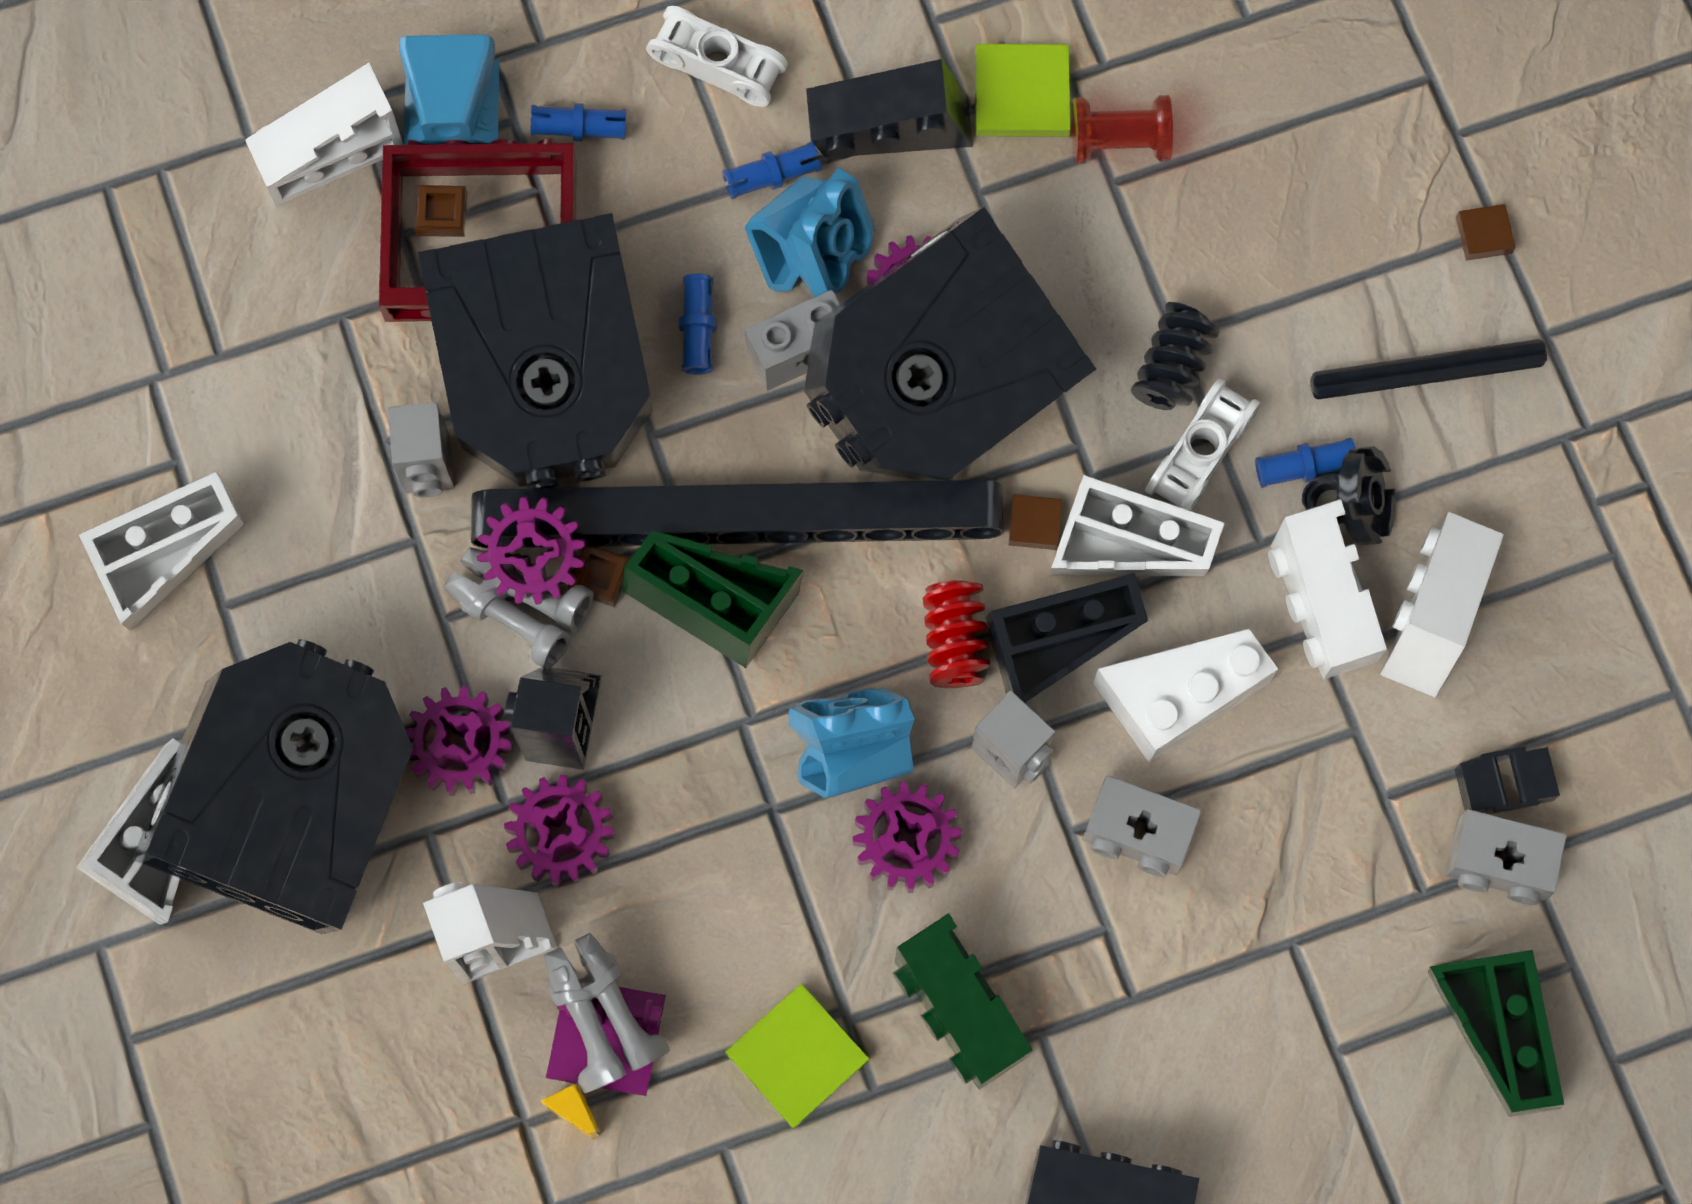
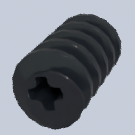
(1174, 356)

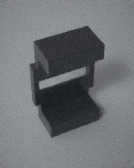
(1483, 786)

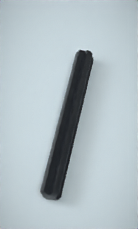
(1428, 369)

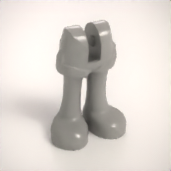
(481, 601)
(600, 983)

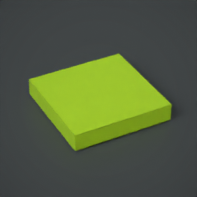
(1022, 90)
(797, 1056)

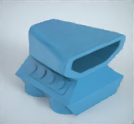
(450, 88)
(812, 234)
(853, 740)

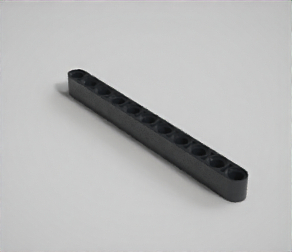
(760, 512)

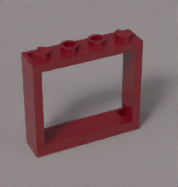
(455, 159)

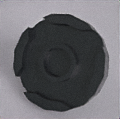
(1363, 493)

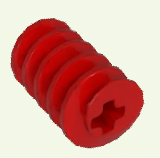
(954, 634)

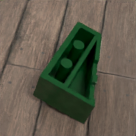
(711, 594)
(960, 1004)
(1505, 1026)

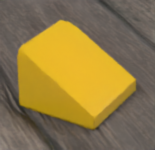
(573, 1108)

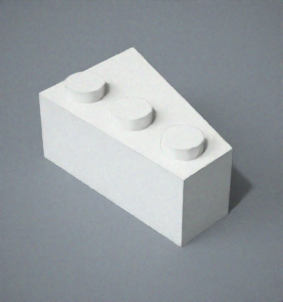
(325, 137)
(1131, 533)
(160, 545)
(1326, 591)
(1442, 603)
(1184, 688)
(111, 854)
(487, 928)

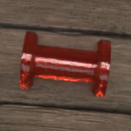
(1122, 129)

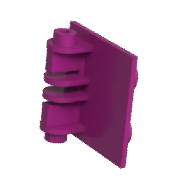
(569, 1053)

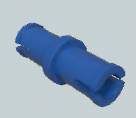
(578, 122)
(771, 170)
(697, 324)
(1302, 463)

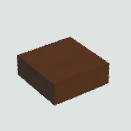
(441, 210)
(1485, 232)
(1035, 522)
(601, 573)

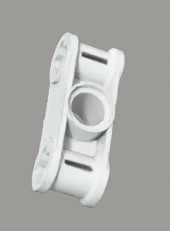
(745, 72)
(1221, 421)

